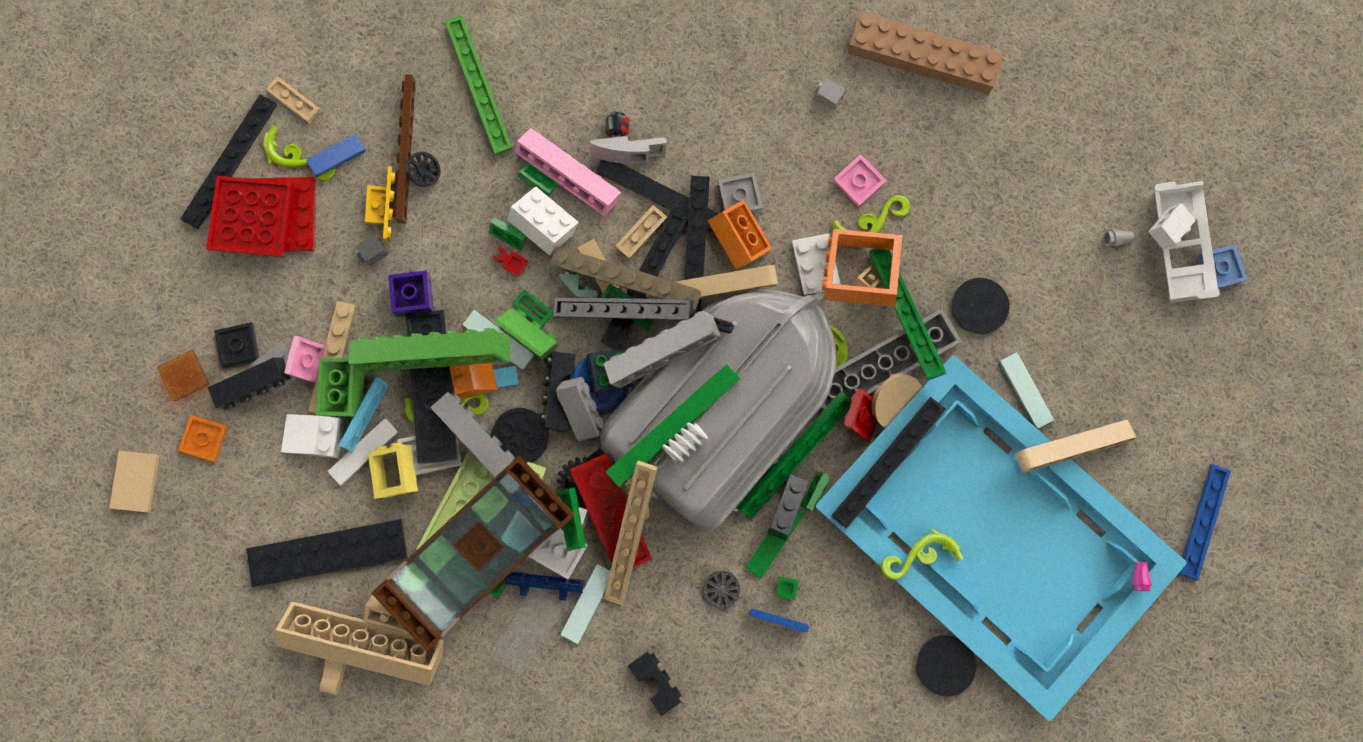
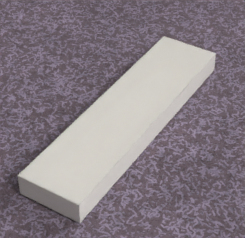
(354, 461)

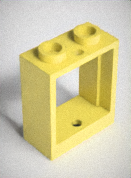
(405, 466)

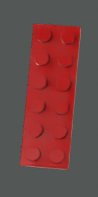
(605, 504)

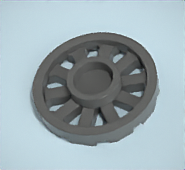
(721, 589)

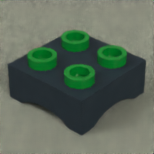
(599, 377)

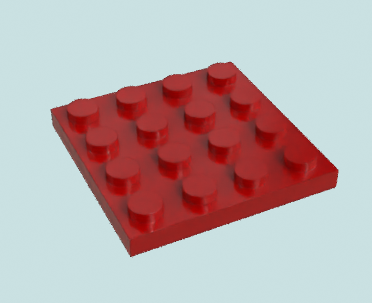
(302, 213)
(250, 216)

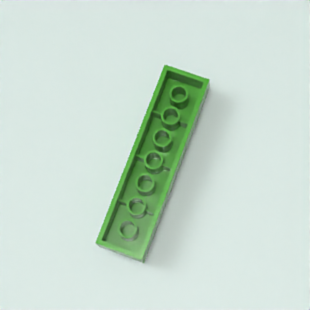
(429, 350)

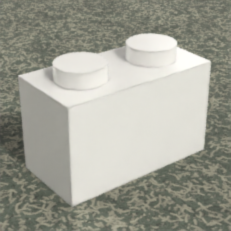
(1172, 226)

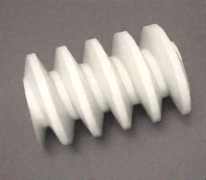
(685, 442)

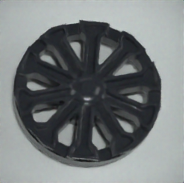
(423, 169)

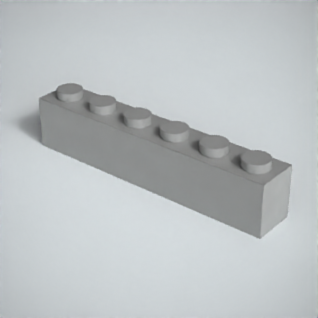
(662, 349)
(472, 433)

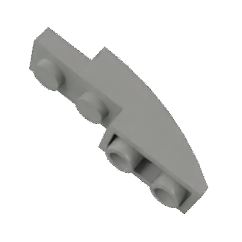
(625, 152)

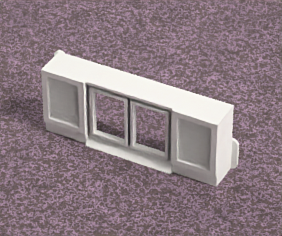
(1197, 280)

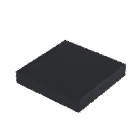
(237, 345)

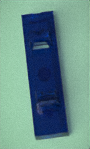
(561, 584)

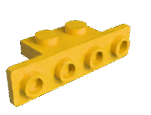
(377, 204)

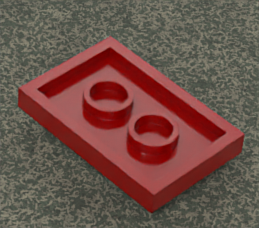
(860, 416)

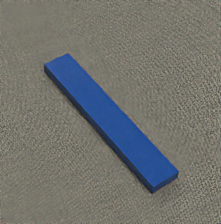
(1204, 521)

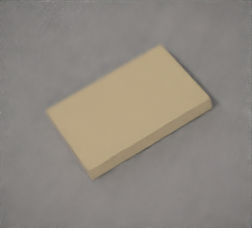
(134, 481)

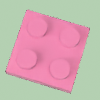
(859, 180)
(304, 359)

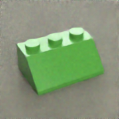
(527, 333)
(339, 388)

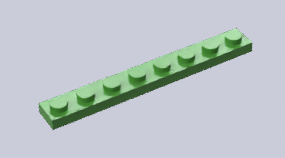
(478, 85)

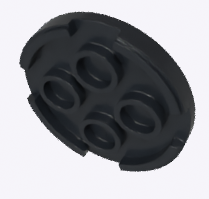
(980, 306)
(521, 434)
(945, 665)

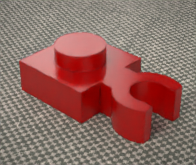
(512, 263)

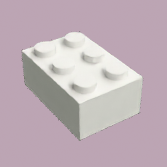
(542, 220)

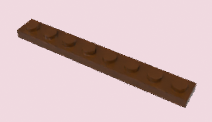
(405, 142)

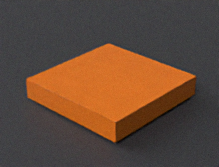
(202, 438)

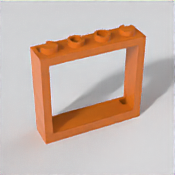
(860, 294)

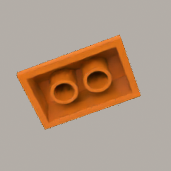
(739, 234)
(473, 380)

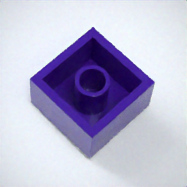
(410, 293)

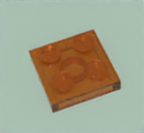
(183, 375)

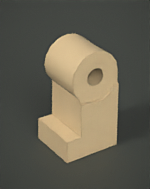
(332, 677)

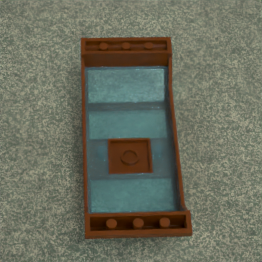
(472, 553)

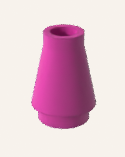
(1141, 577)

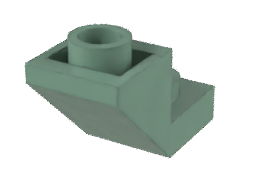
(572, 282)

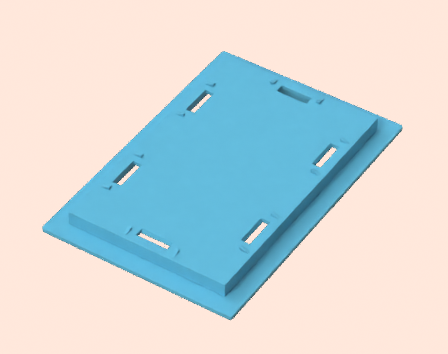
(1021, 543)

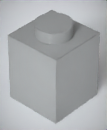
(829, 93)

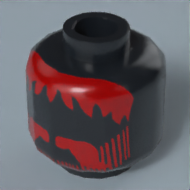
(617, 125)

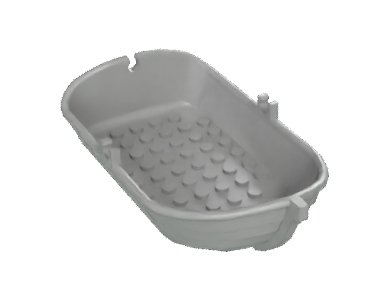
(785, 374)

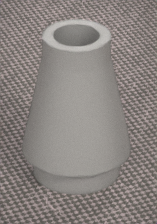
(1117, 237)

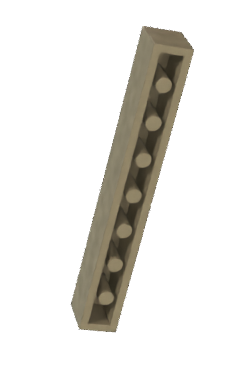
(623, 276)

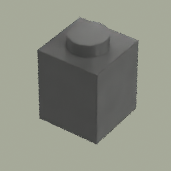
(371, 250)

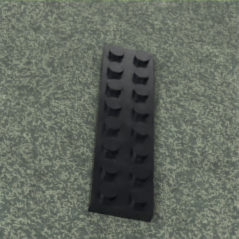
(433, 437)
(327, 553)

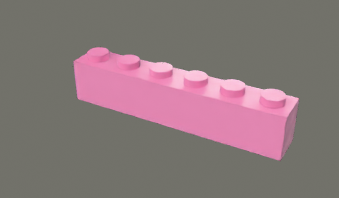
(567, 172)

